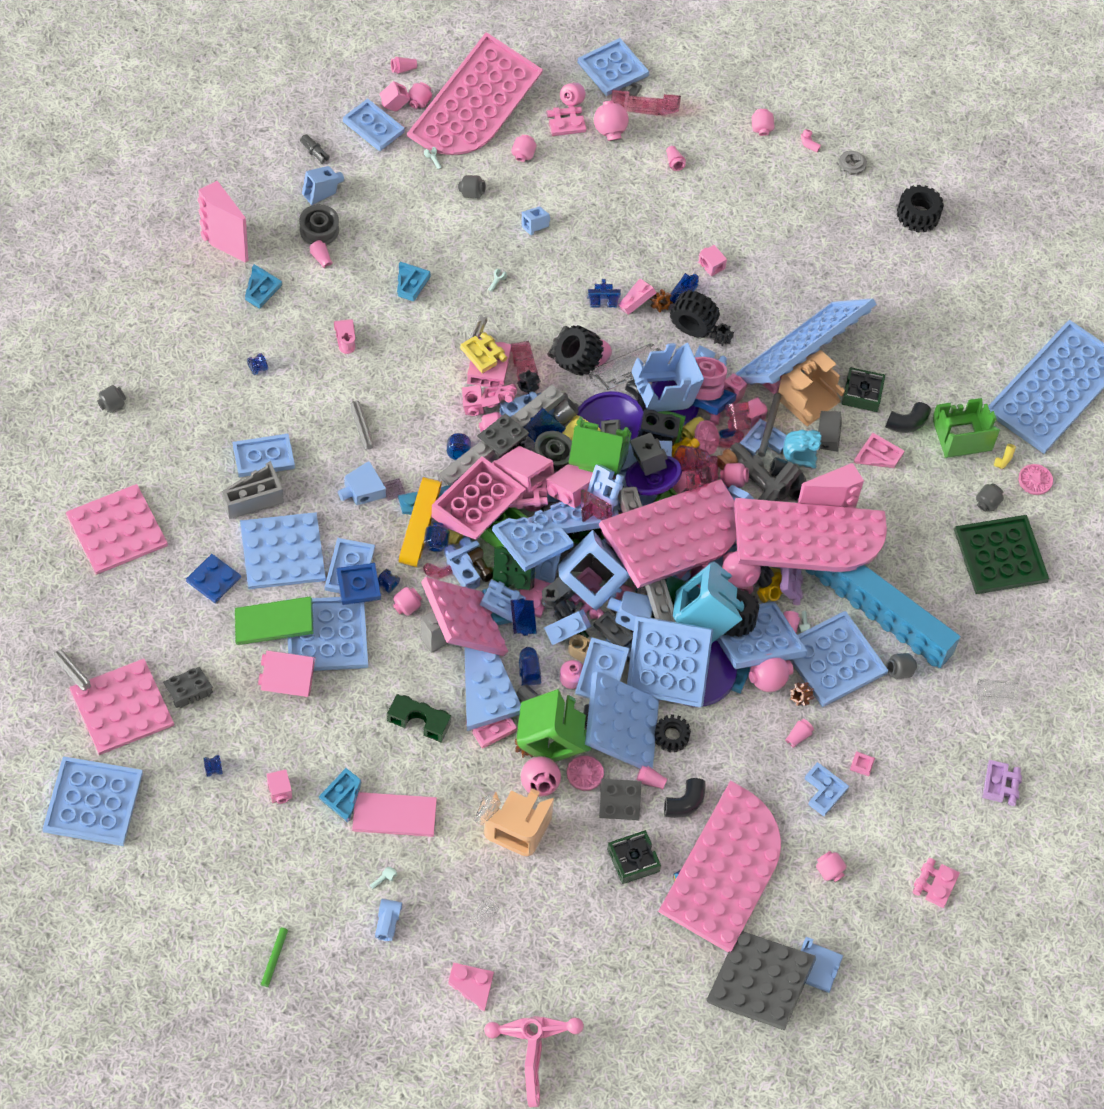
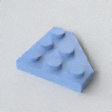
(531, 542)

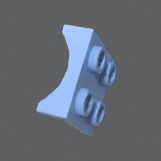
(825, 966)

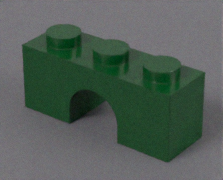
(405, 709)

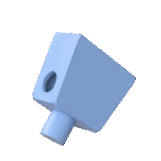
(321, 183)
(363, 485)
(629, 607)

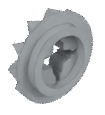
(857, 158)

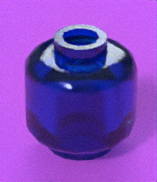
(457, 445)
(436, 537)

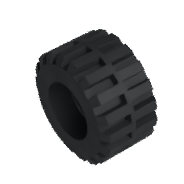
(917, 218)
(694, 314)
(578, 350)
(748, 615)

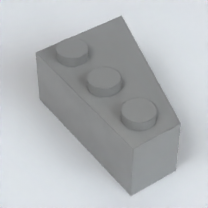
(253, 493)

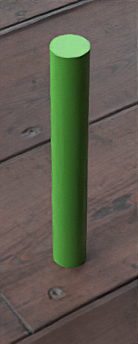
(274, 957)

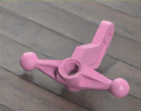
(521, 1029)

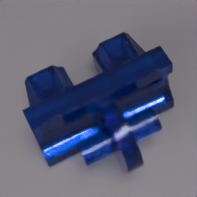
(603, 291)

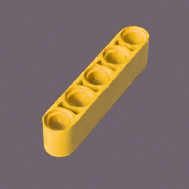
(420, 519)

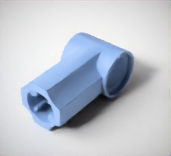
(388, 917)

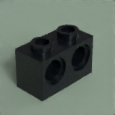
(660, 422)

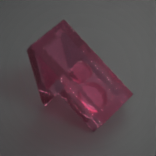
(595, 506)

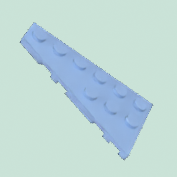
(565, 518)
(488, 690)

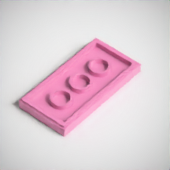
(394, 814)

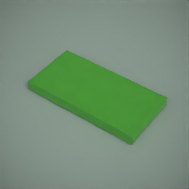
(274, 620)

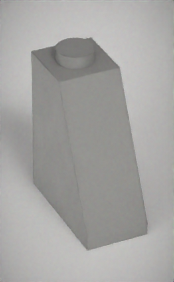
(431, 632)

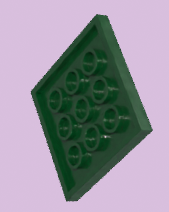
(1001, 554)

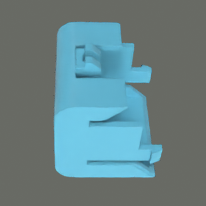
(710, 605)

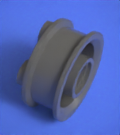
(319, 223)
(554, 447)

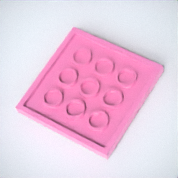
(116, 529)
(463, 618)
(122, 707)

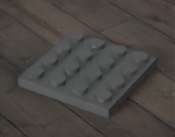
(761, 980)

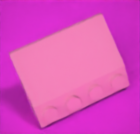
(222, 221)
(834, 488)
(476, 499)

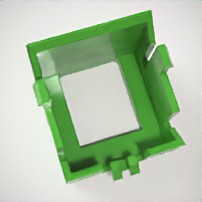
(974, 442)
(597, 447)
(543, 719)

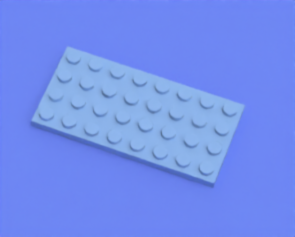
(804, 341)
(1053, 387)

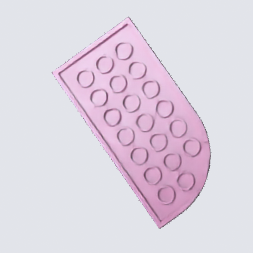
(476, 99)
(673, 533)
(807, 535)
(726, 869)

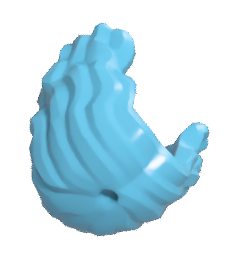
(801, 447)

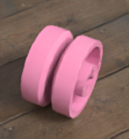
(714, 377)

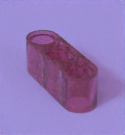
(523, 358)

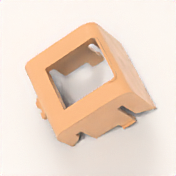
(813, 391)
(519, 825)

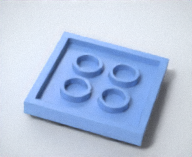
(613, 66)

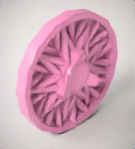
(707, 436)
(1035, 479)
(585, 773)

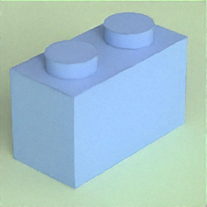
(567, 627)

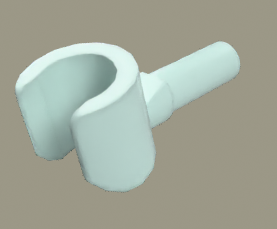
(432, 156)
(497, 279)
(805, 625)
(388, 873)

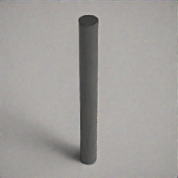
(769, 425)

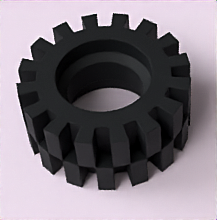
(672, 744)

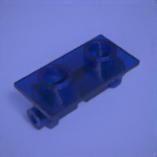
(686, 283)

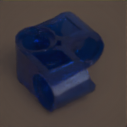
(530, 667)

